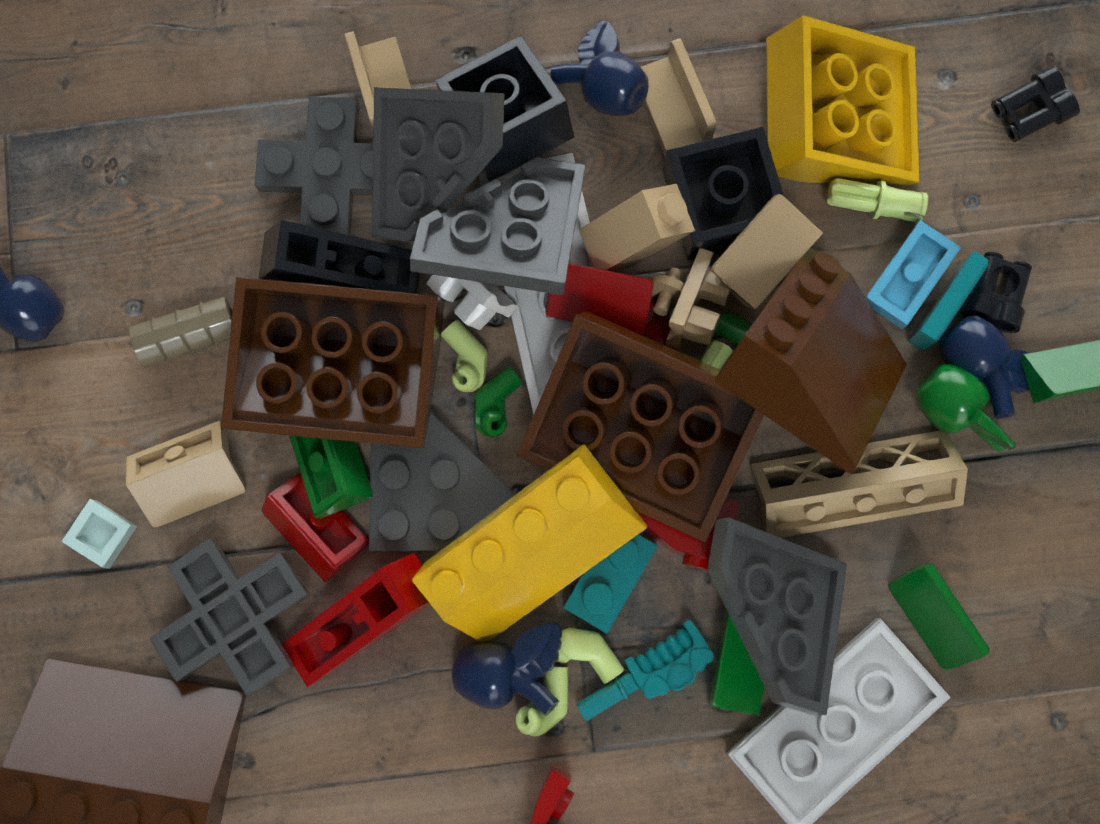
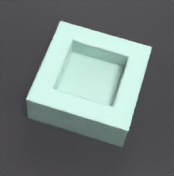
(99, 533)

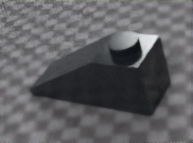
(334, 259)

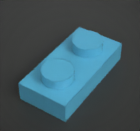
(911, 274)

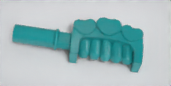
(664, 668)

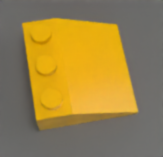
(841, 105)

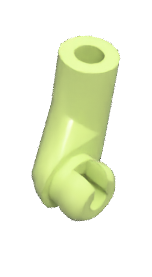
(471, 357)
(591, 647)
(531, 720)

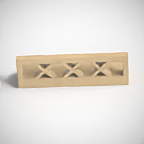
(865, 494)

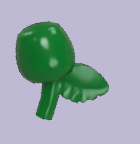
(956, 400)

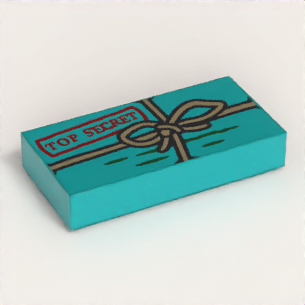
(949, 301)

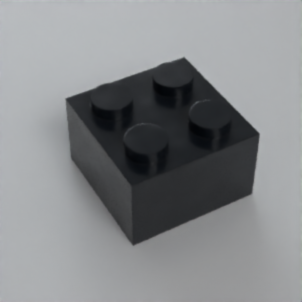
(533, 105)
(723, 186)

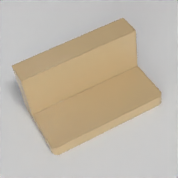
(377, 66)
(677, 101)
(766, 251)
(183, 475)

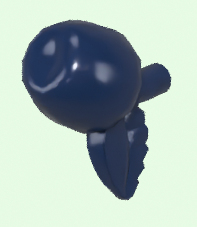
(608, 77)
(28, 307)
(986, 354)
(493, 671)

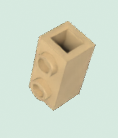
(637, 228)

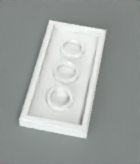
(873, 706)

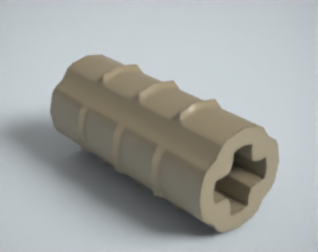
(182, 332)

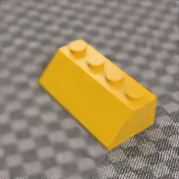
(529, 548)

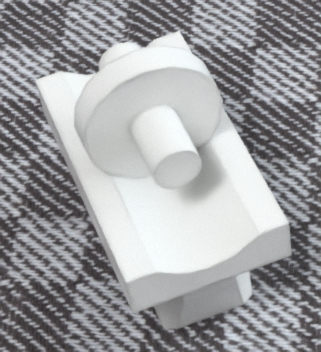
(479, 303)

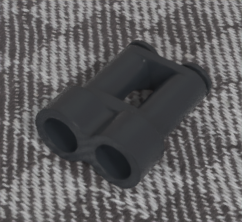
(1051, 97)
(1001, 310)

